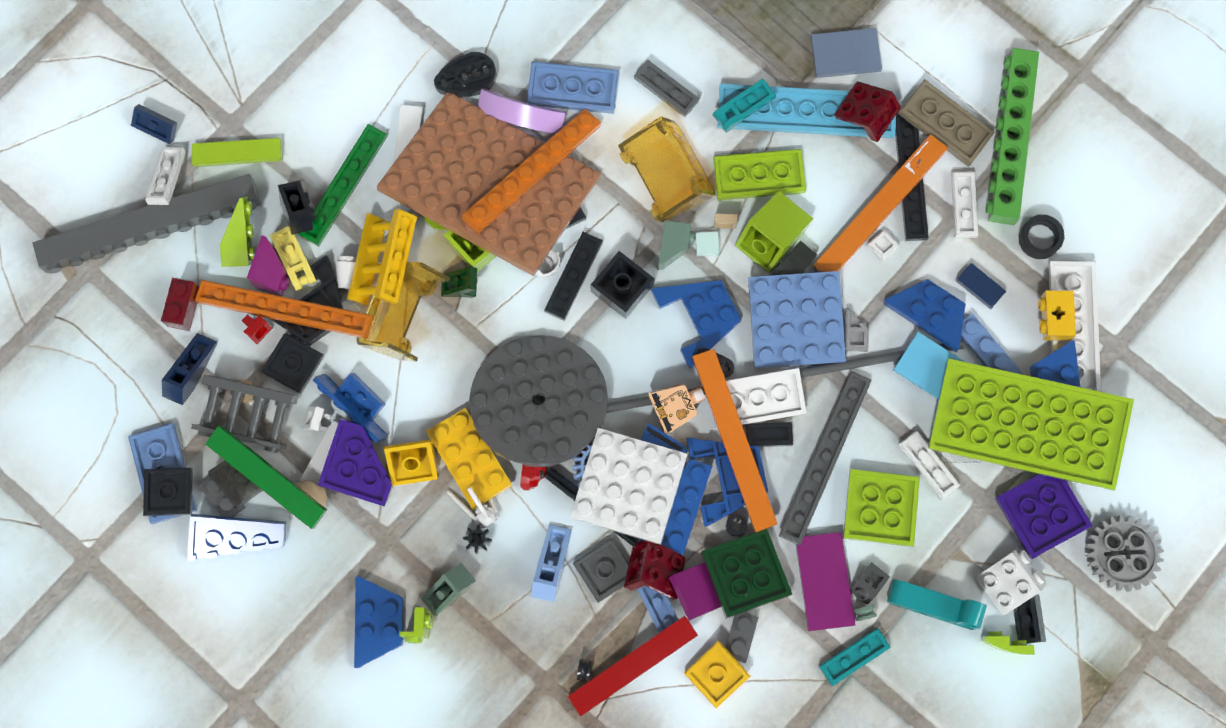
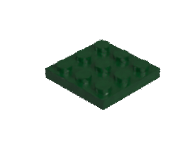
(746, 573)

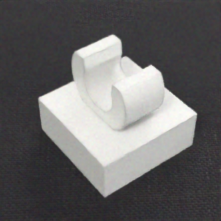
(313, 419)

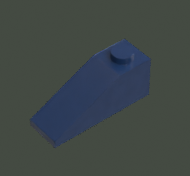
(188, 369)

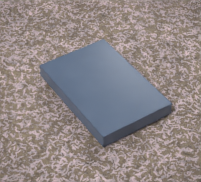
(846, 53)

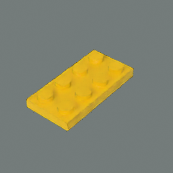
(468, 458)

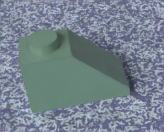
(675, 242)
(448, 589)

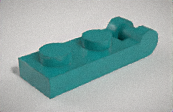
(744, 105)

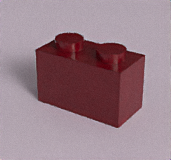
(180, 304)

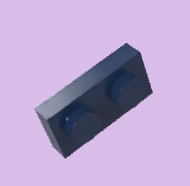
(154, 124)

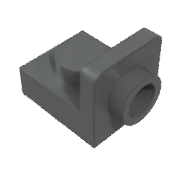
(869, 583)

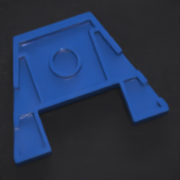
(708, 309)
(730, 491)

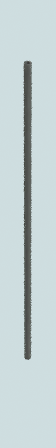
(805, 372)

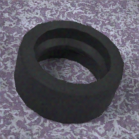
(1045, 220)

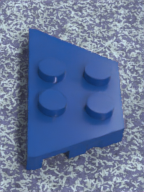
(932, 311)
(1059, 366)
(376, 622)

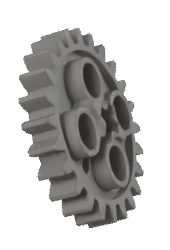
(1121, 532)

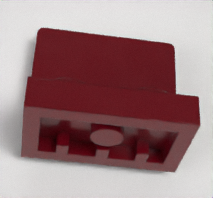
(869, 108)
(652, 566)

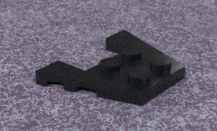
(325, 294)

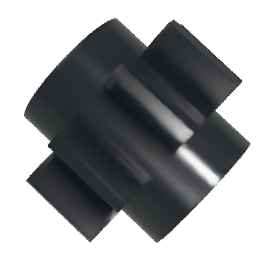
(476, 546)

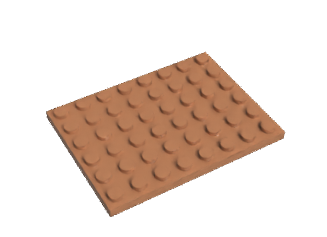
(464, 156)

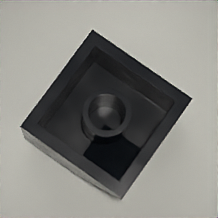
(622, 284)

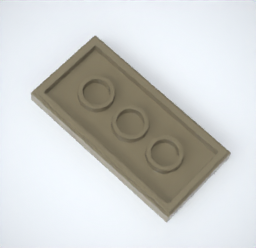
(946, 121)

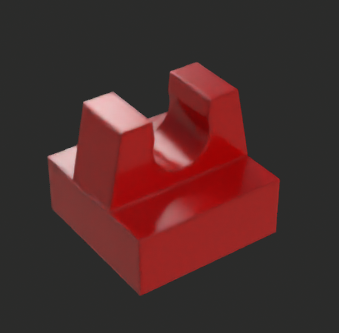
(256, 329)

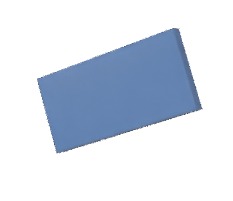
(572, 87)
(157, 450)

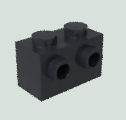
(296, 207)

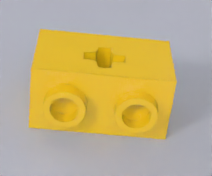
(1063, 304)

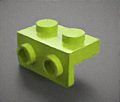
(422, 623)

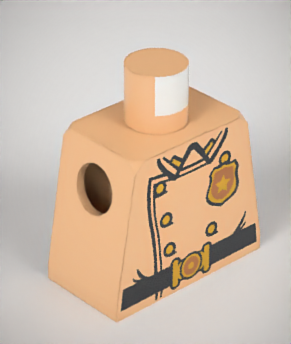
(675, 405)

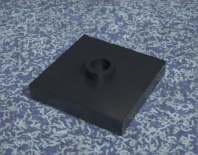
(292, 363)
(167, 492)

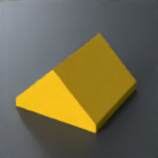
(411, 462)

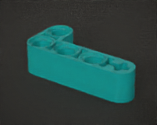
(933, 604)

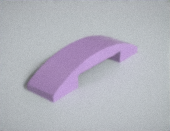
(521, 113)

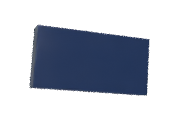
(981, 286)

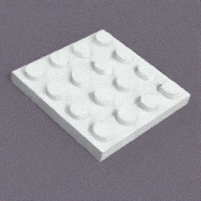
(629, 486)

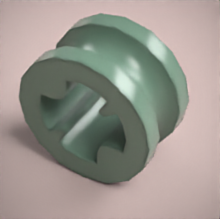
(865, 613)

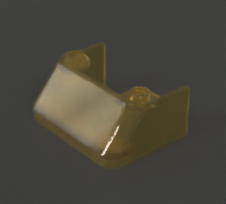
(393, 320)

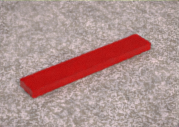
(632, 666)

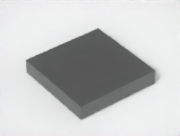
(603, 570)

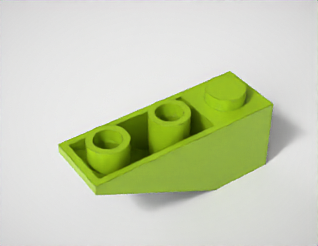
(236, 243)

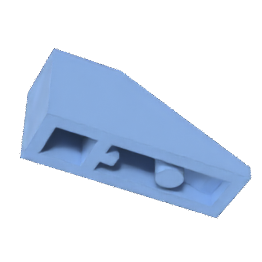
(551, 563)

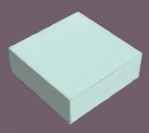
(707, 244)

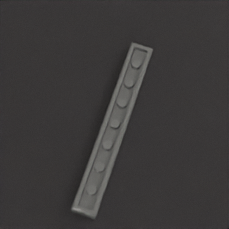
(824, 458)

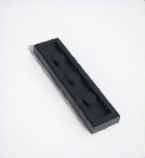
(573, 276)

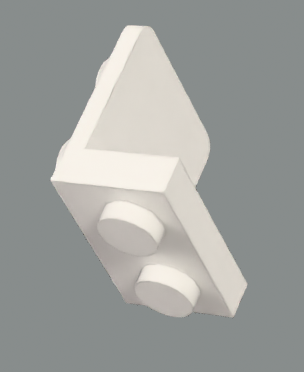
(1011, 581)

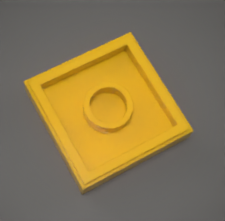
(717, 674)

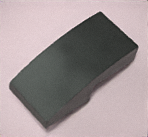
(796, 261)

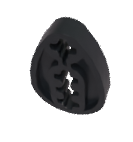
(466, 64)

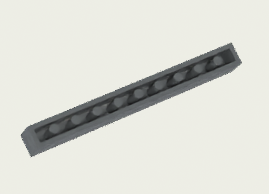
(144, 225)

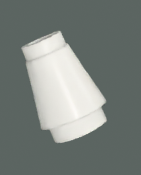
(344, 270)

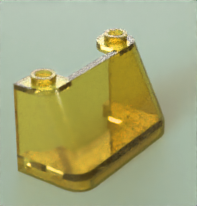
(667, 168)

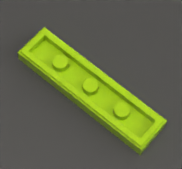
(236, 152)

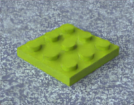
(881, 508)

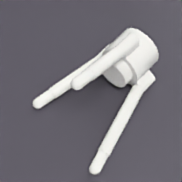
(485, 515)

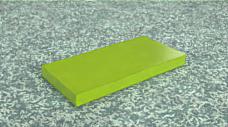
(759, 174)

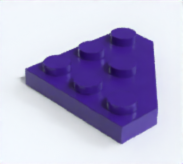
(354, 466)

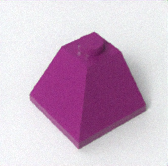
(267, 270)

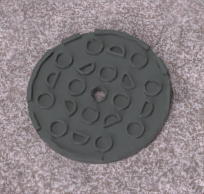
(545, 432)

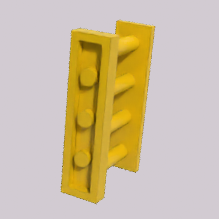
(394, 258)

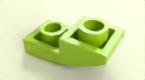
(1002, 643)

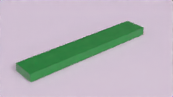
(344, 183)
(266, 477)

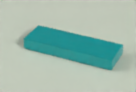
(854, 657)

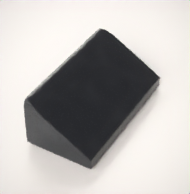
(1030, 621)

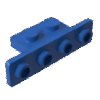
(356, 401)

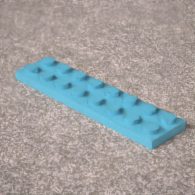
(798, 112)

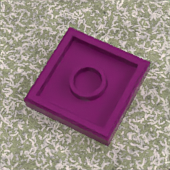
(695, 591)

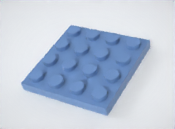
(796, 319)

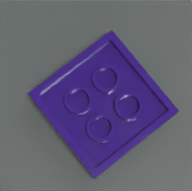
(1043, 513)

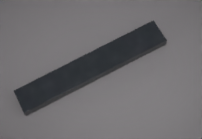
(914, 203)

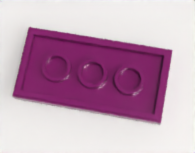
(825, 582)

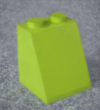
(773, 231)

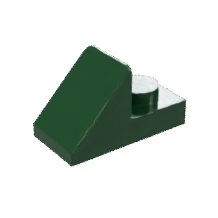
(461, 283)

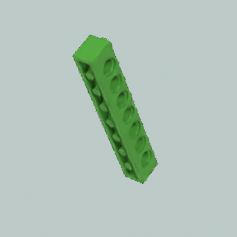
(1026, 63)

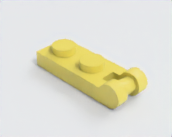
(292, 257)

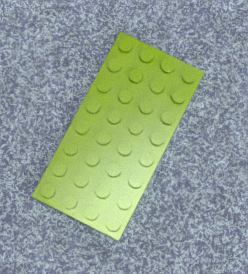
(1031, 424)

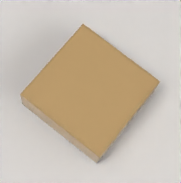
(725, 221)

